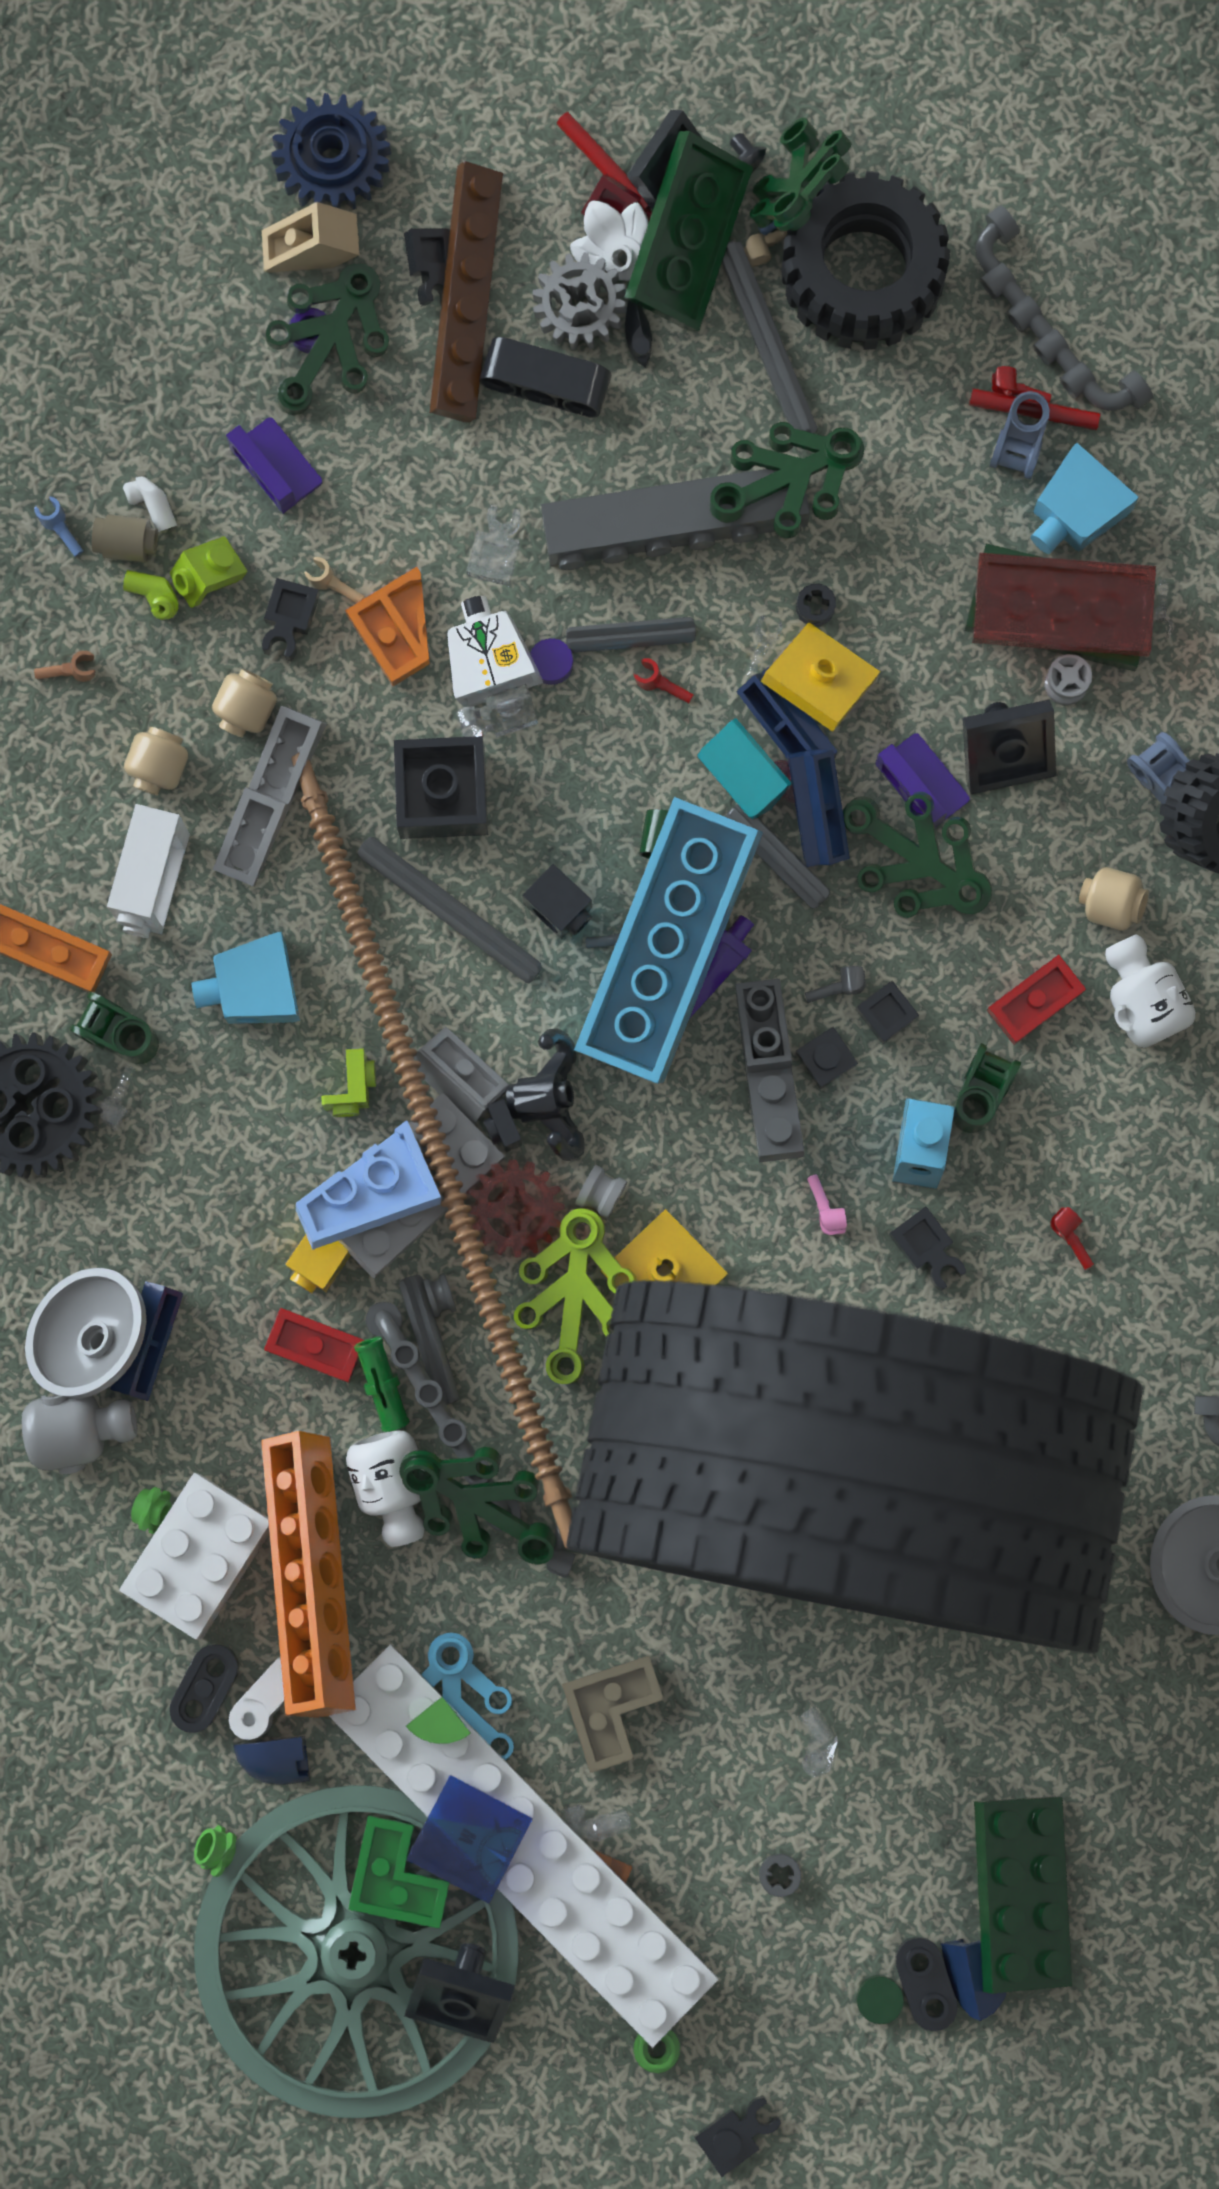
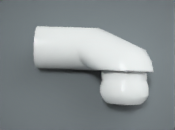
(155, 500)

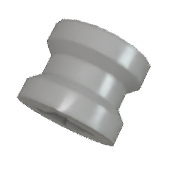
(1074, 672)
(601, 1192)

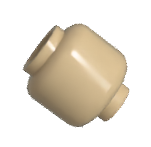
(244, 703)
(156, 760)
(1114, 898)

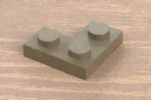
(597, 1706)

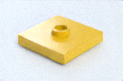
(820, 676)

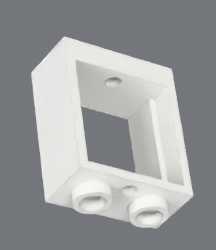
(148, 871)

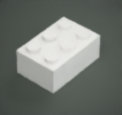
(197, 1556)

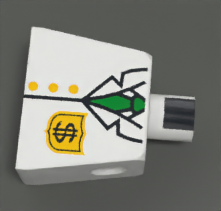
(488, 654)

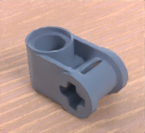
(1021, 438)
(1160, 774)

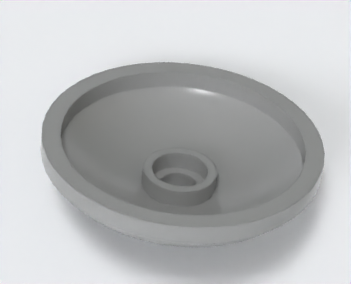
(85, 1333)
(1187, 1564)

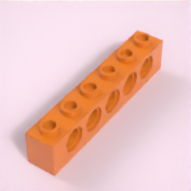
(308, 1575)

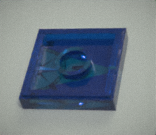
(469, 1838)

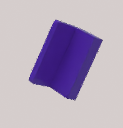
(274, 463)
(916, 768)

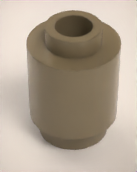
(124, 538)

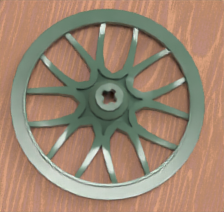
(325, 1971)

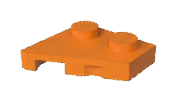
(394, 626)

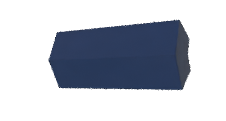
(783, 721)
(818, 807)
(153, 1347)

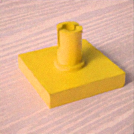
(668, 1254)

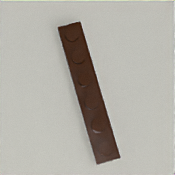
(466, 292)

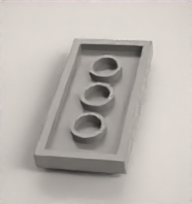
(472, 1155)

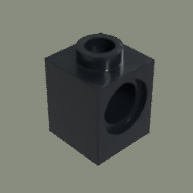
(558, 902)

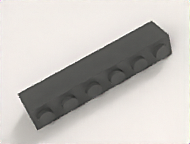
(654, 521)

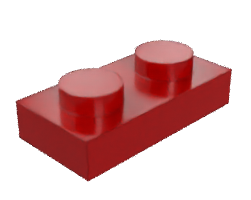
(1036, 999)
(313, 1345)

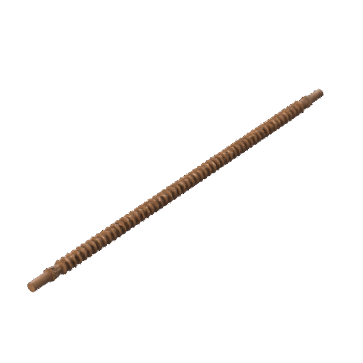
(315, 802)

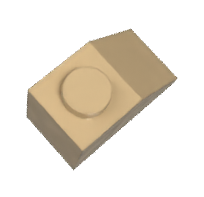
(311, 239)

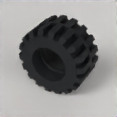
(1193, 813)

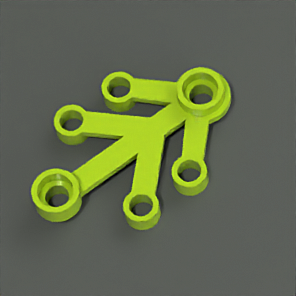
(574, 1287)

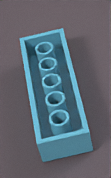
(668, 940)

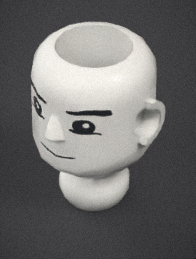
(1149, 998)
(379, 1488)

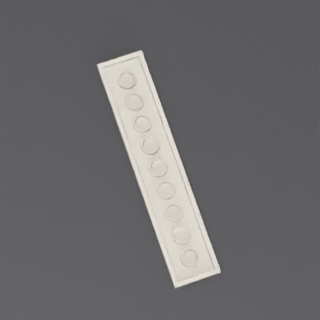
(554, 1872)

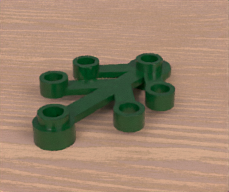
(796, 193)
(331, 331)
(790, 472)
(922, 858)
(476, 1500)

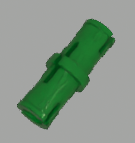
(382, 1384)

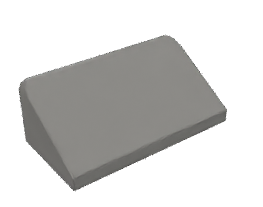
(460, 1074)

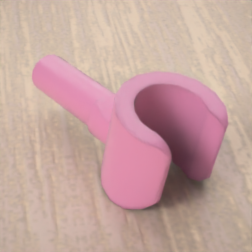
(831, 1220)

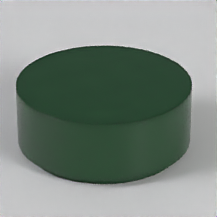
(879, 1999)

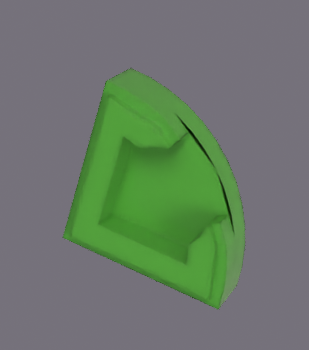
(438, 1724)

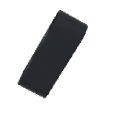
(545, 376)

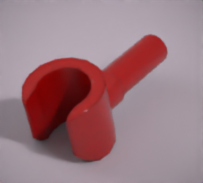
(1005, 382)
(661, 682)
(1064, 1225)

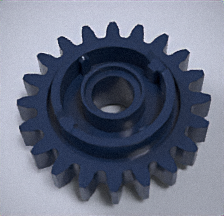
(324, 129)

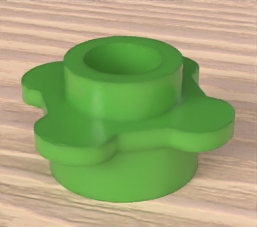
(150, 1509)
(215, 1850)

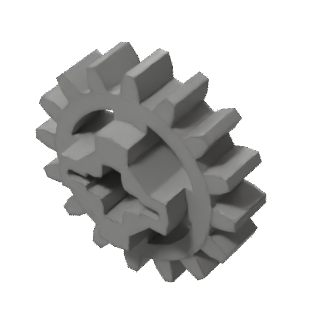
(586, 285)

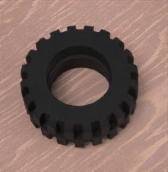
(858, 314)

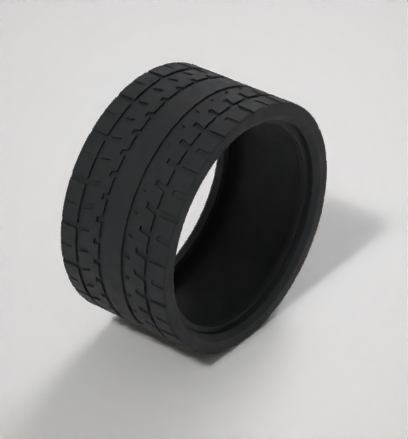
(858, 1461)

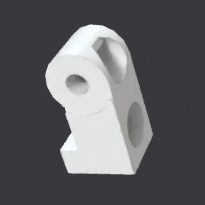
(255, 1710)

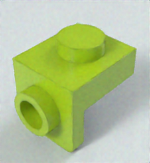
(206, 570)
(360, 1076)

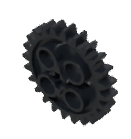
(53, 1136)

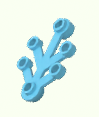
(451, 1684)

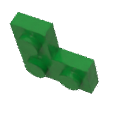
(382, 1884)

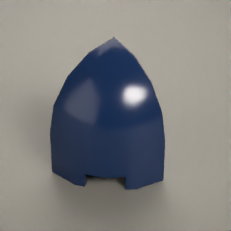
(275, 1760)
(965, 1974)

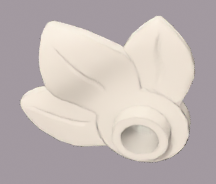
(611, 233)

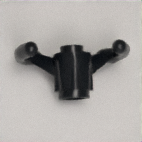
(550, 1096)

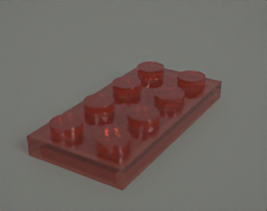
(1064, 604)

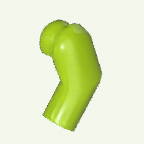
(157, 591)

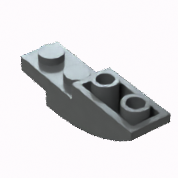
(769, 1070)

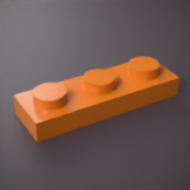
(51, 950)

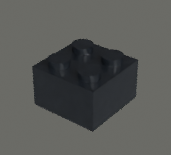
(440, 787)

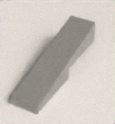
(269, 795)

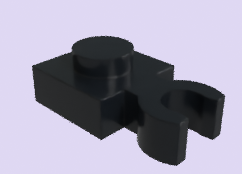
(427, 258)
(290, 611)
(923, 1242)
(730, 2139)

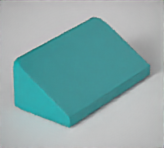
(744, 769)

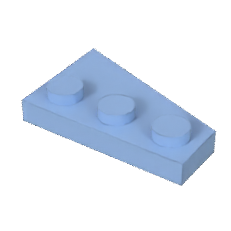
(373, 1191)

